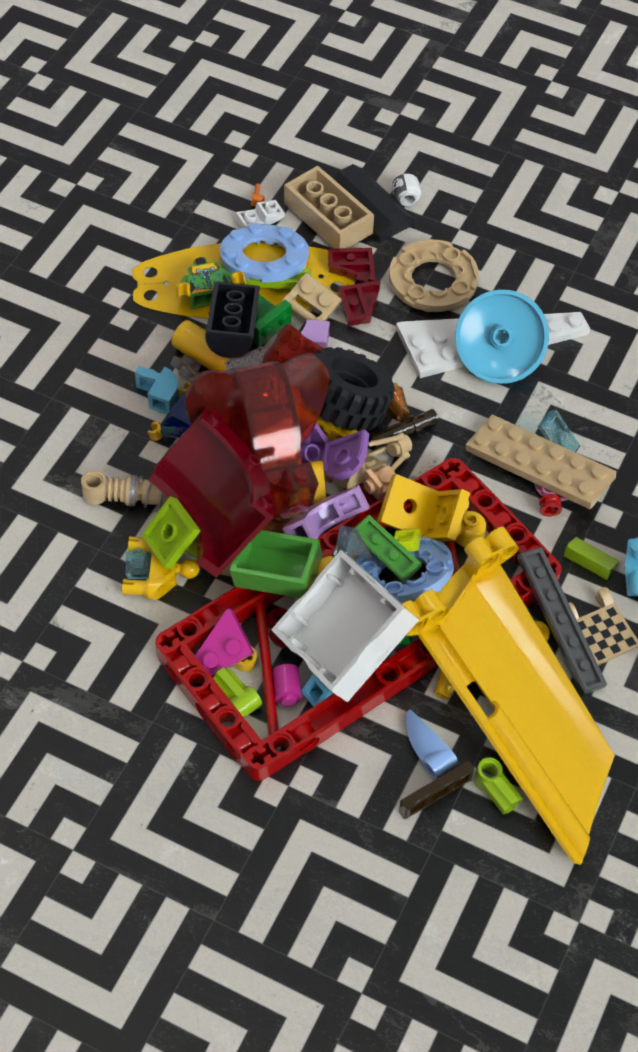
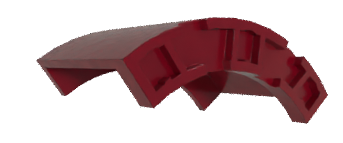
(218, 487)

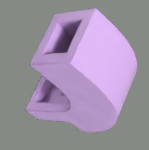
(327, 513)

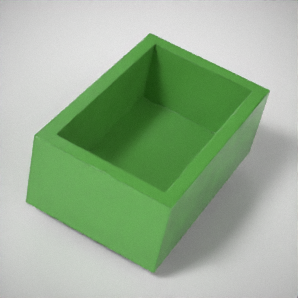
(278, 564)

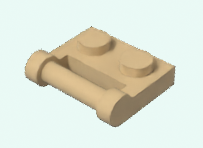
(315, 296)

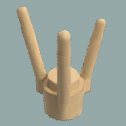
(398, 446)

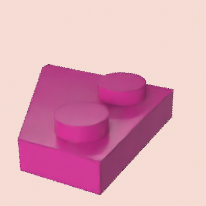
(224, 645)

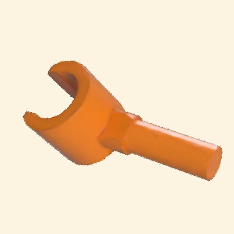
(256, 196)

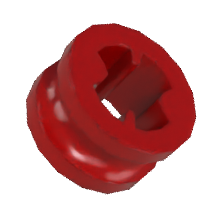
(550, 505)

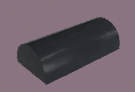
(232, 319)

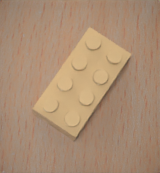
(328, 208)

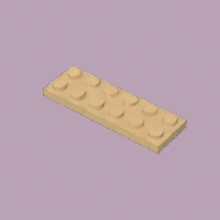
(541, 461)

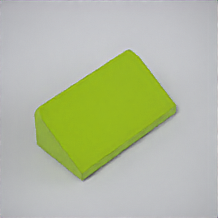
(591, 558)

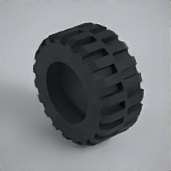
(356, 391)

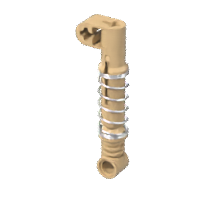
(98, 488)

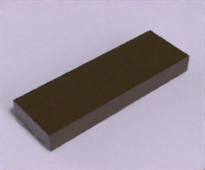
(436, 790)

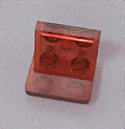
(289, 345)

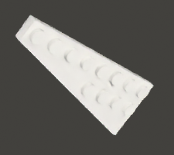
(434, 348)

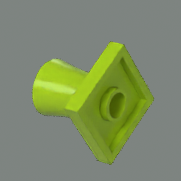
(172, 533)

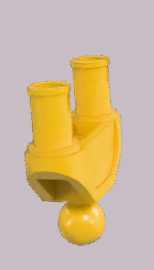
(160, 578)

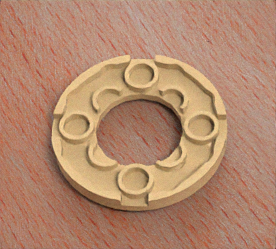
(438, 251)

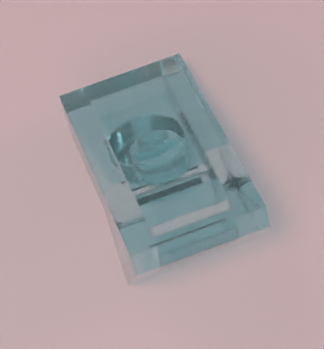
(557, 431)
(351, 543)

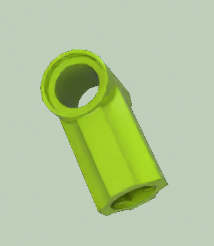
(242, 697)
(498, 786)

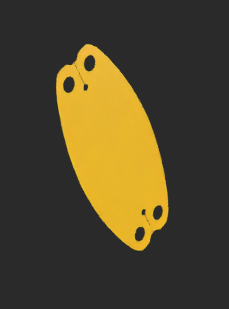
(174, 266)

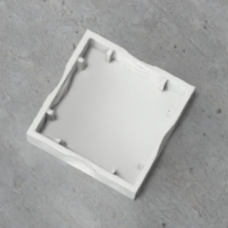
(344, 626)

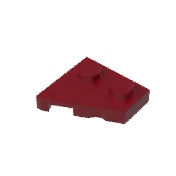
(352, 263)
(359, 301)

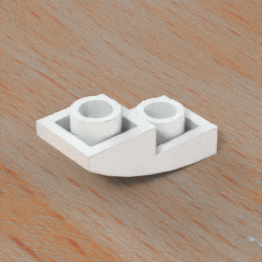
(264, 214)

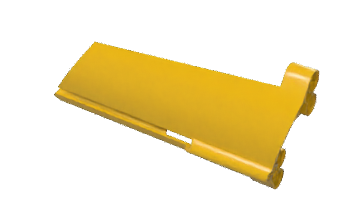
(539, 721)

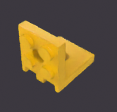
(433, 511)

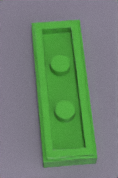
(388, 549)

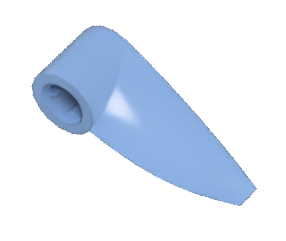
(431, 750)

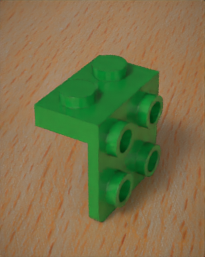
(270, 319)

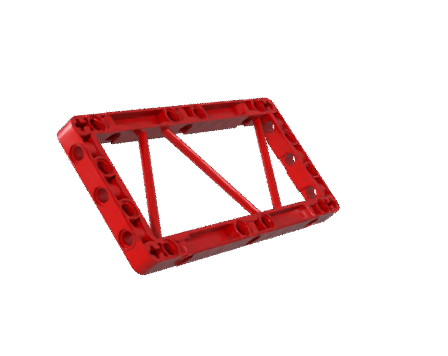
(333, 714)

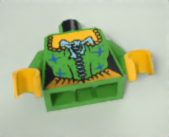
(200, 281)

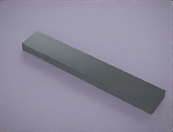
(562, 621)

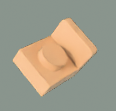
(378, 482)

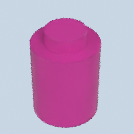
(287, 685)

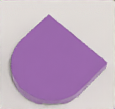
(345, 455)

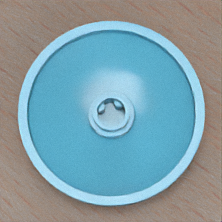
(502, 336)

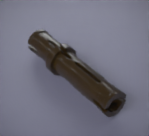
(411, 425)

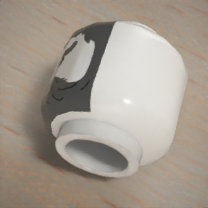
(406, 189)

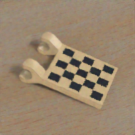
(606, 629)

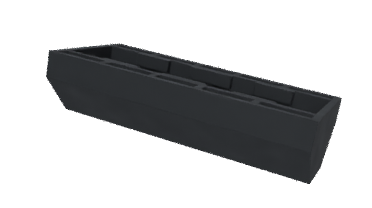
(389, 215)

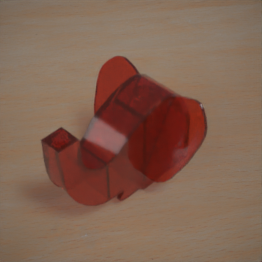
(272, 413)

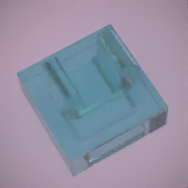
(138, 564)

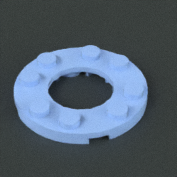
(284, 268)
(438, 572)

